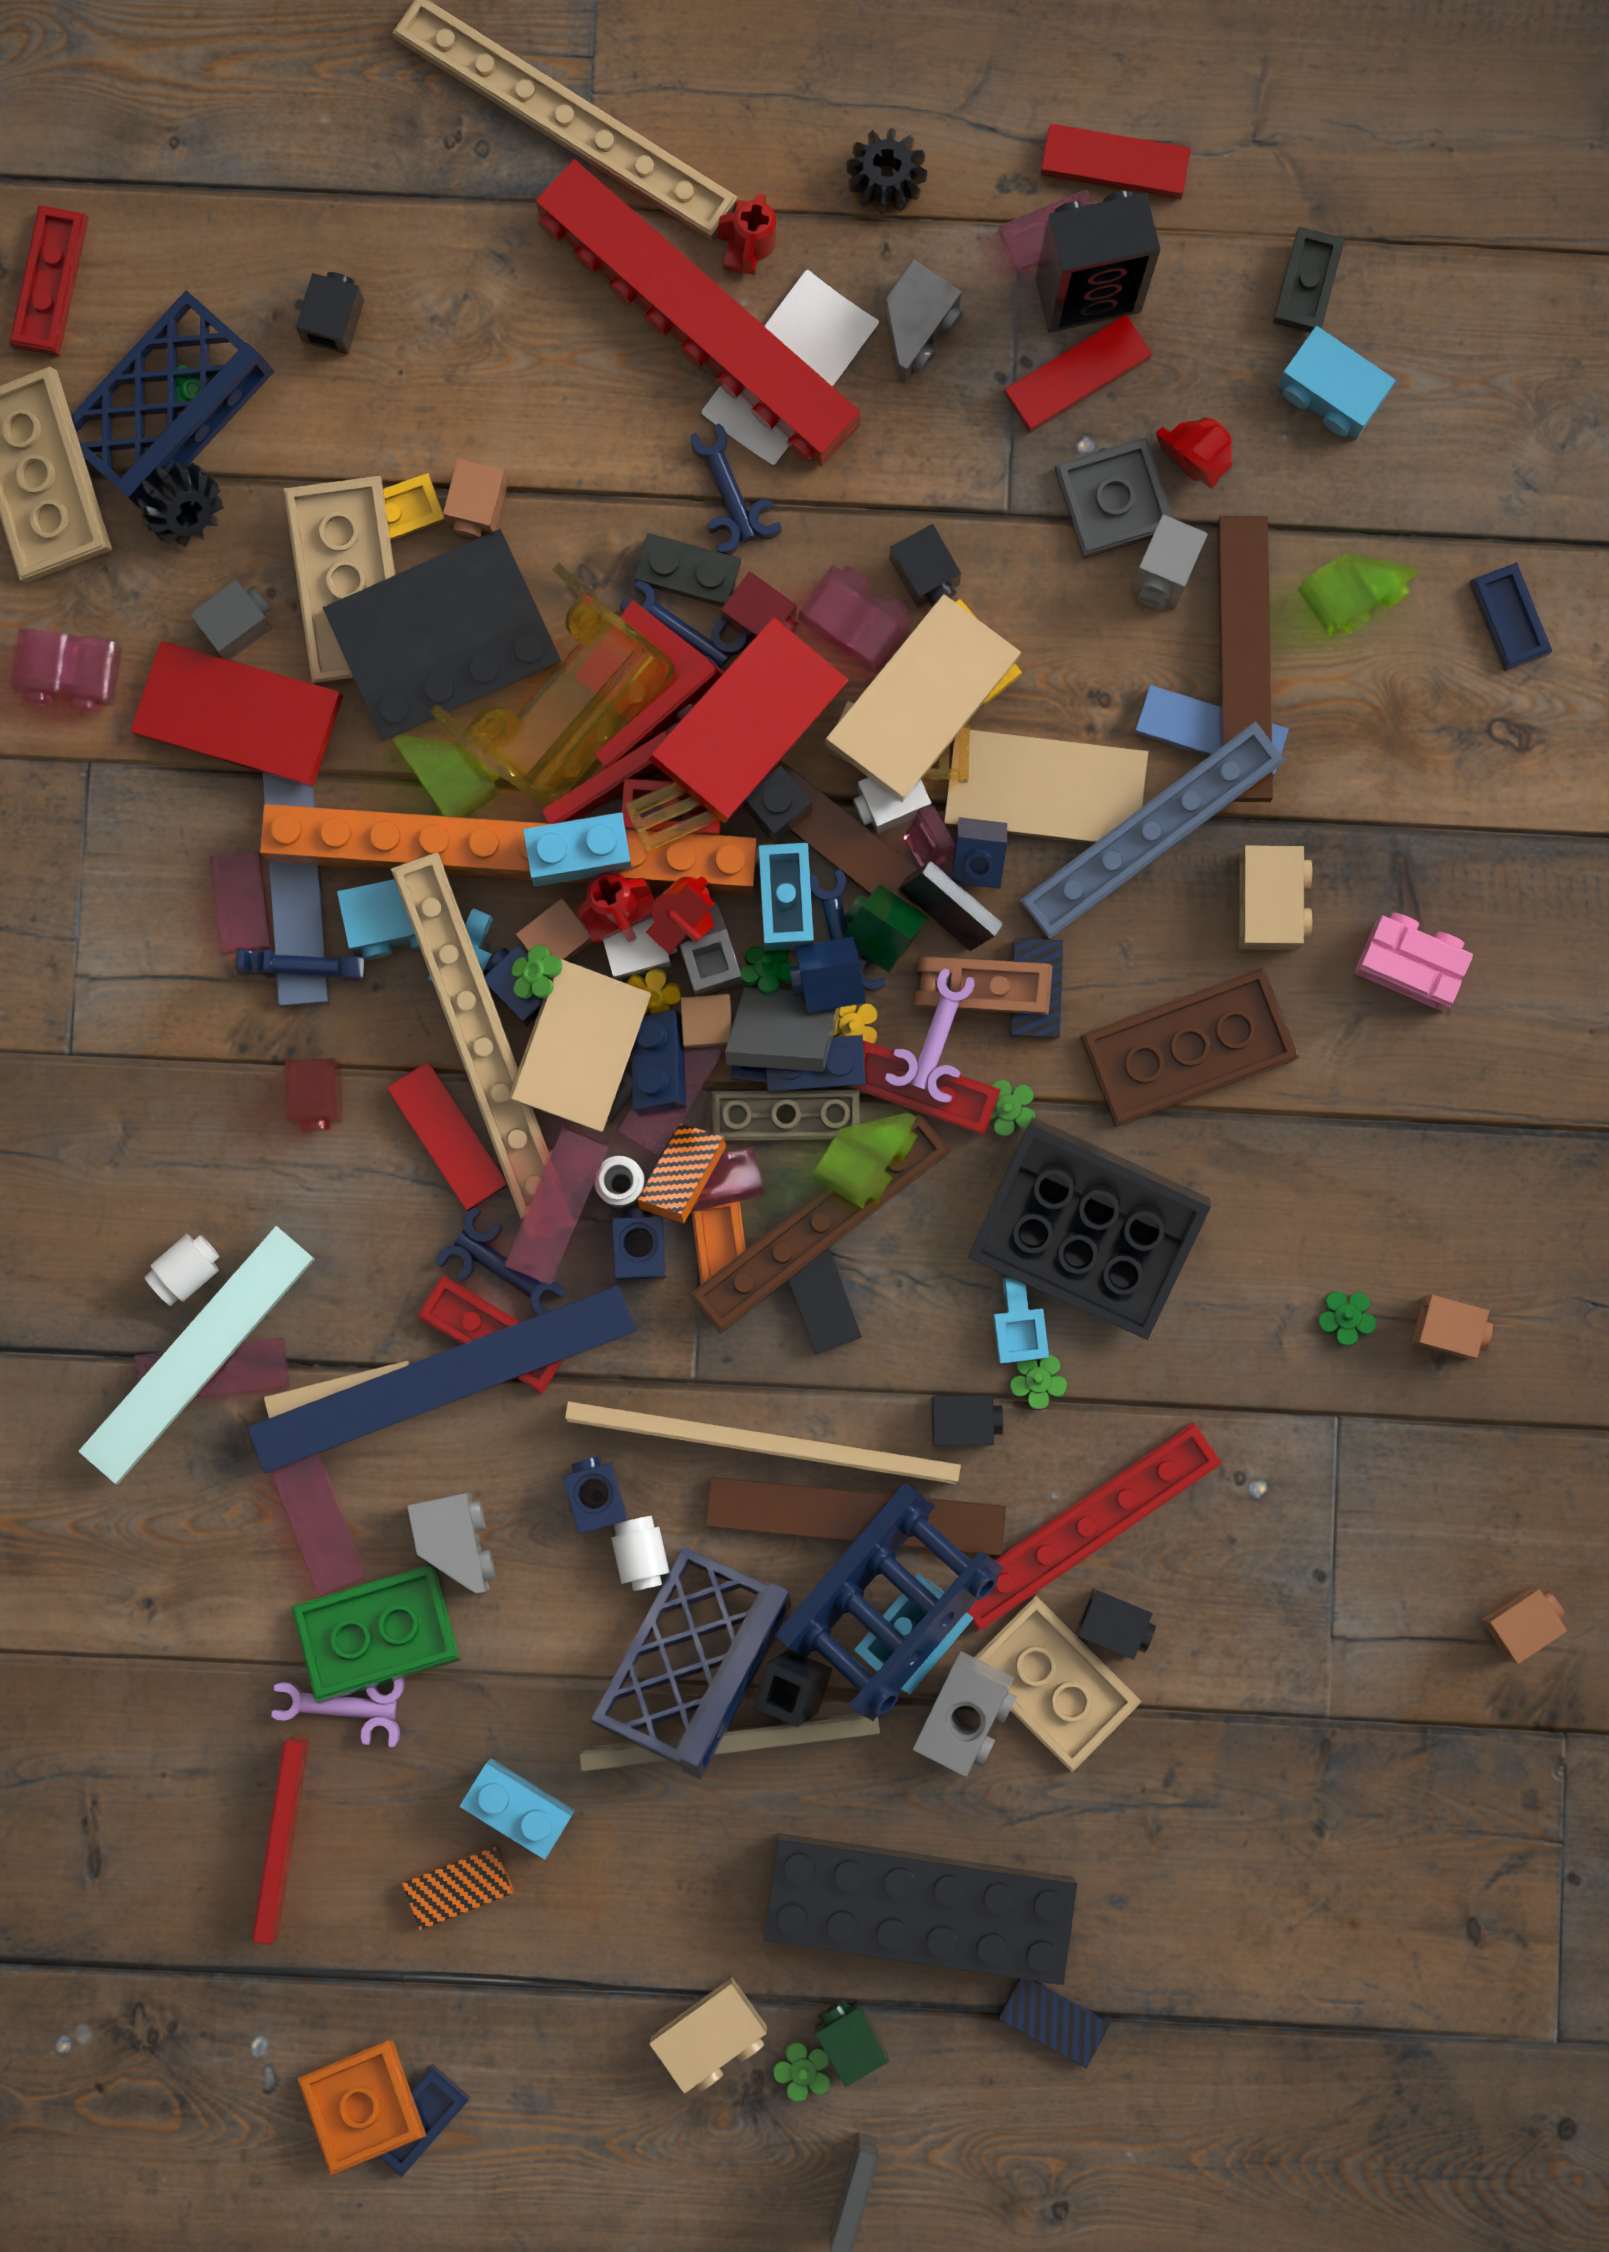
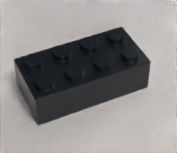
(1097, 260)

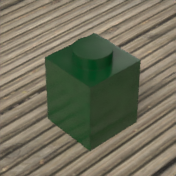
(883, 926)
(850, 2041)

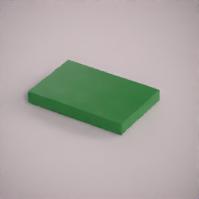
(375, 1633)

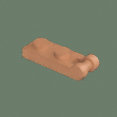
(998, 984)

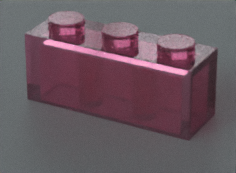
(556, 1203)

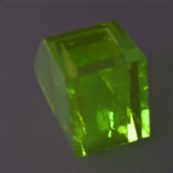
(1352, 587)
(861, 1154)

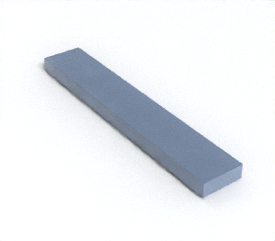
(1153, 830)
(296, 905)

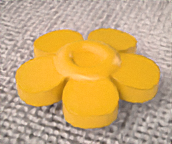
(662, 994)
(853, 1022)

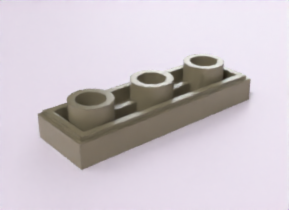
(754, 1118)

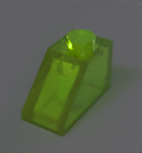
(449, 774)

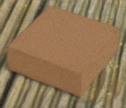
(706, 1020)

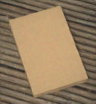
(580, 1046)
(1059, 1683)

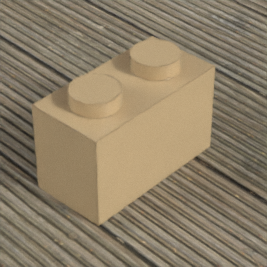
(1273, 897)
(709, 2037)

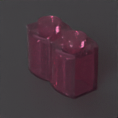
(856, 618)
(65, 667)

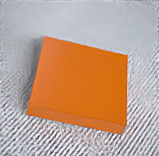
(361, 2107)

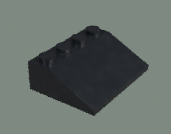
(441, 634)
(1090, 1228)

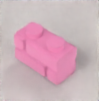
(1414, 962)

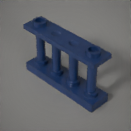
(844, 1588)

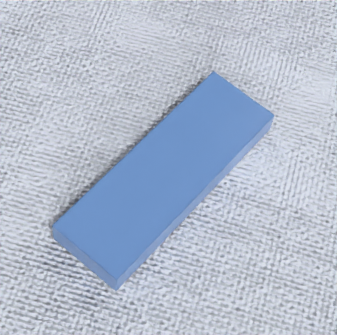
(1188, 722)

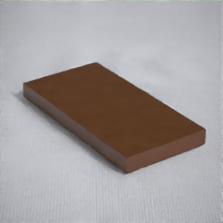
(1189, 1047)

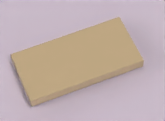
(44, 480)
(337, 550)
(922, 698)
(1047, 786)

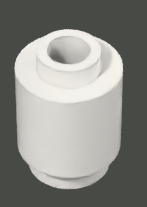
(619, 1166)
(183, 1269)
(639, 1553)

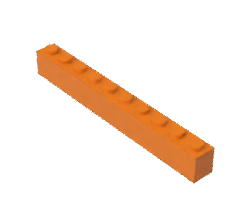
(483, 847)

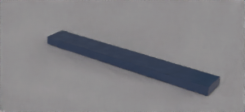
(441, 1379)

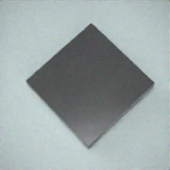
(1113, 497)
(780, 1032)
(854, 2194)

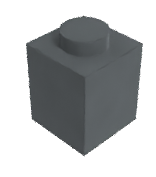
(233, 619)

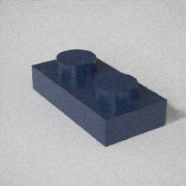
(658, 1064)
(843, 1068)

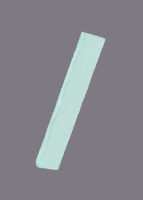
(196, 1355)

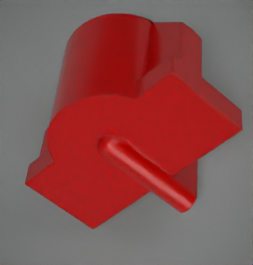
(749, 233)
(1199, 449)
(615, 906)
(681, 912)

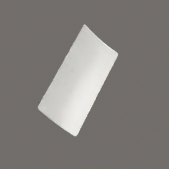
(821, 331)

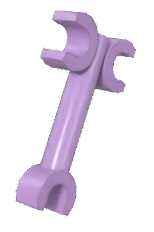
(924, 1071)
(379, 1709)

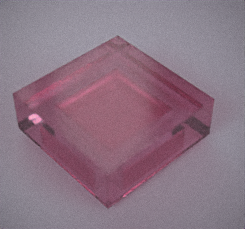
(929, 838)

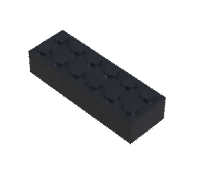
(920, 1909)

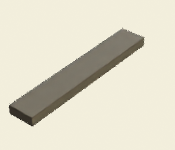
(737, 1740)

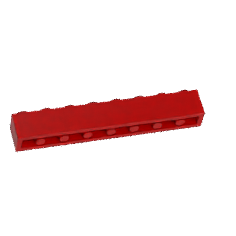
(697, 313)

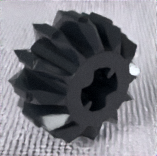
(887, 152)
(180, 503)

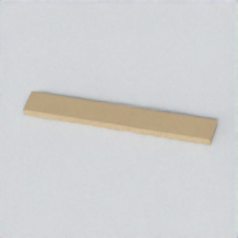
(564, 117)
(473, 1021)
(762, 1442)

